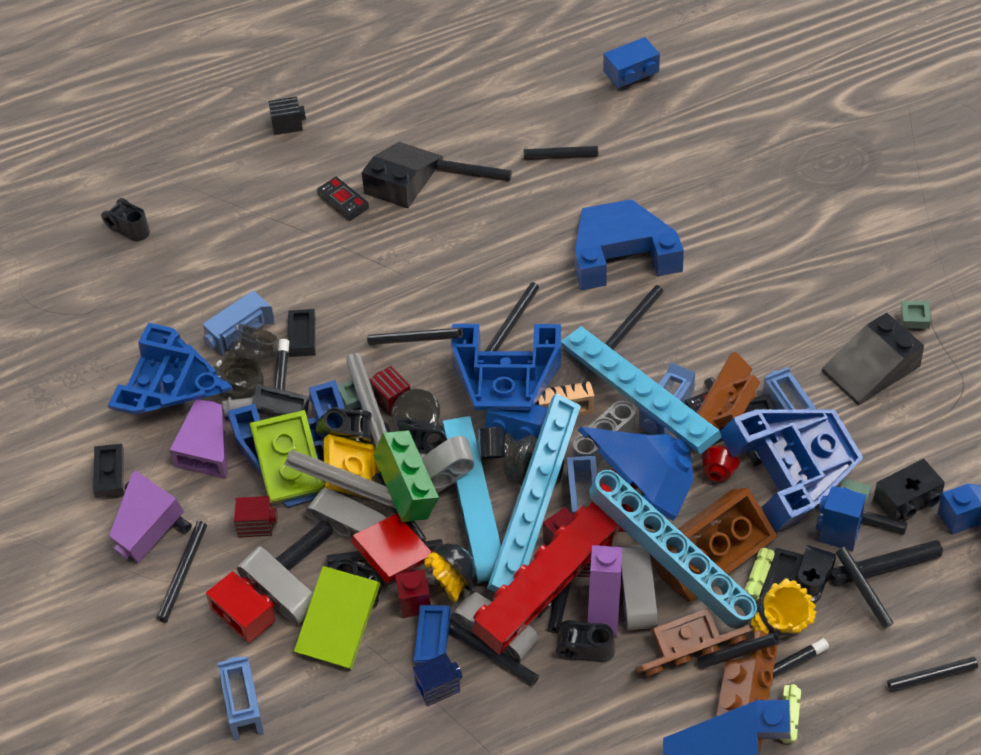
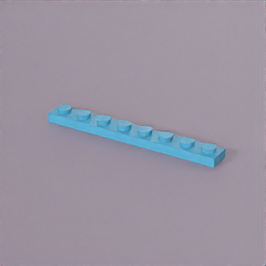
(641, 390)
(535, 491)

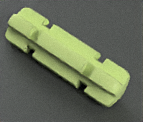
(759, 573)
(793, 694)

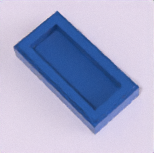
(432, 632)

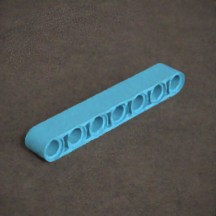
(475, 504)
(676, 563)

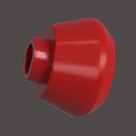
(719, 463)

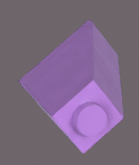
(202, 440)
(143, 517)
(605, 586)

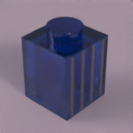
(437, 679)

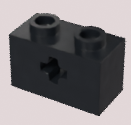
(909, 490)

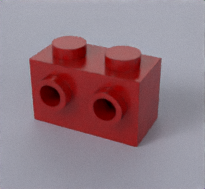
(241, 606)

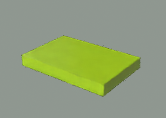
(273, 442)
(337, 617)

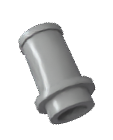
(234, 404)

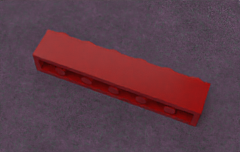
(543, 578)

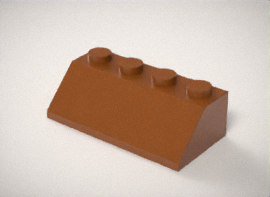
(725, 532)

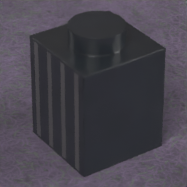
(286, 115)

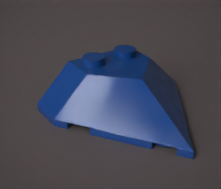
(166, 374)
(652, 462)

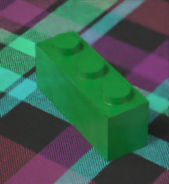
(405, 476)

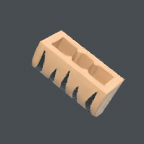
(579, 393)

